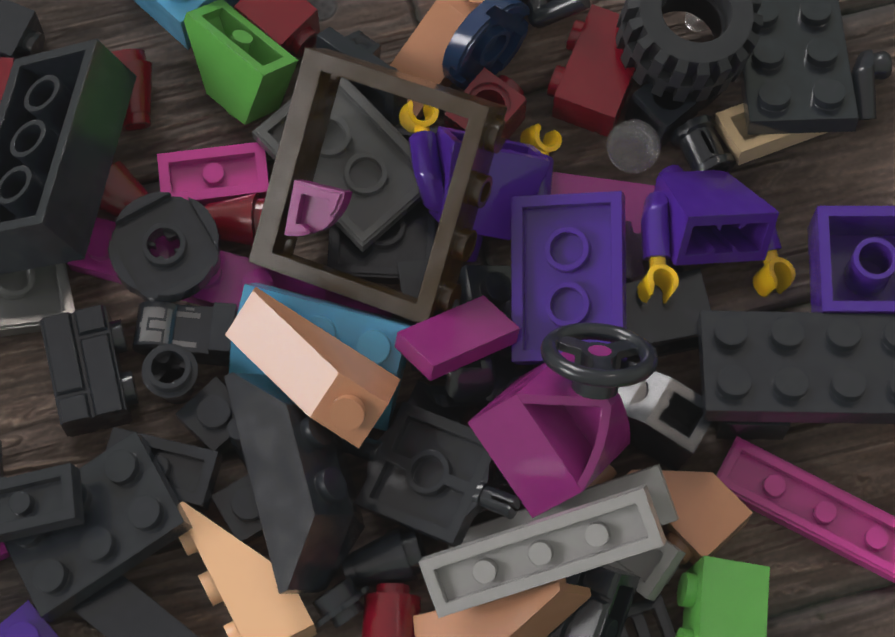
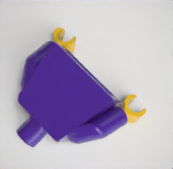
(516, 170)
(707, 221)

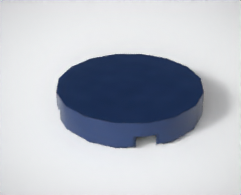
(485, 39)

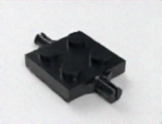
(429, 476)

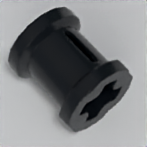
(701, 145)

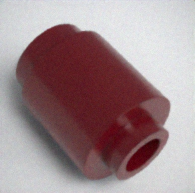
(390, 611)

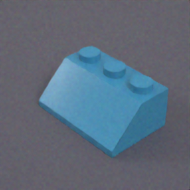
(362, 330)

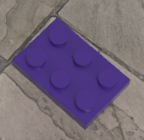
(566, 265)

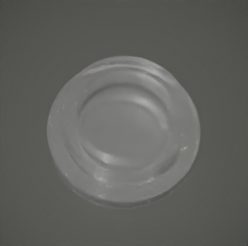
(633, 146)

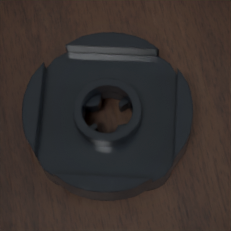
(173, 218)

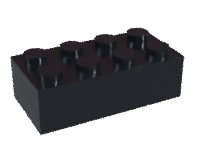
(57, 150)

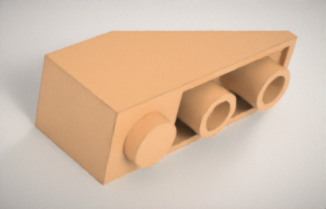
(244, 583)

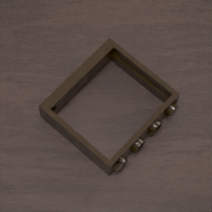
(300, 154)

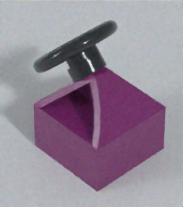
(565, 416)

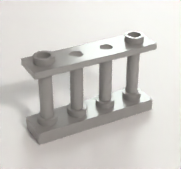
(573, 537)

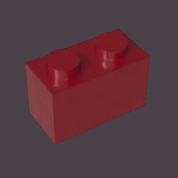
(594, 82)

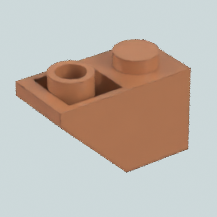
(706, 513)

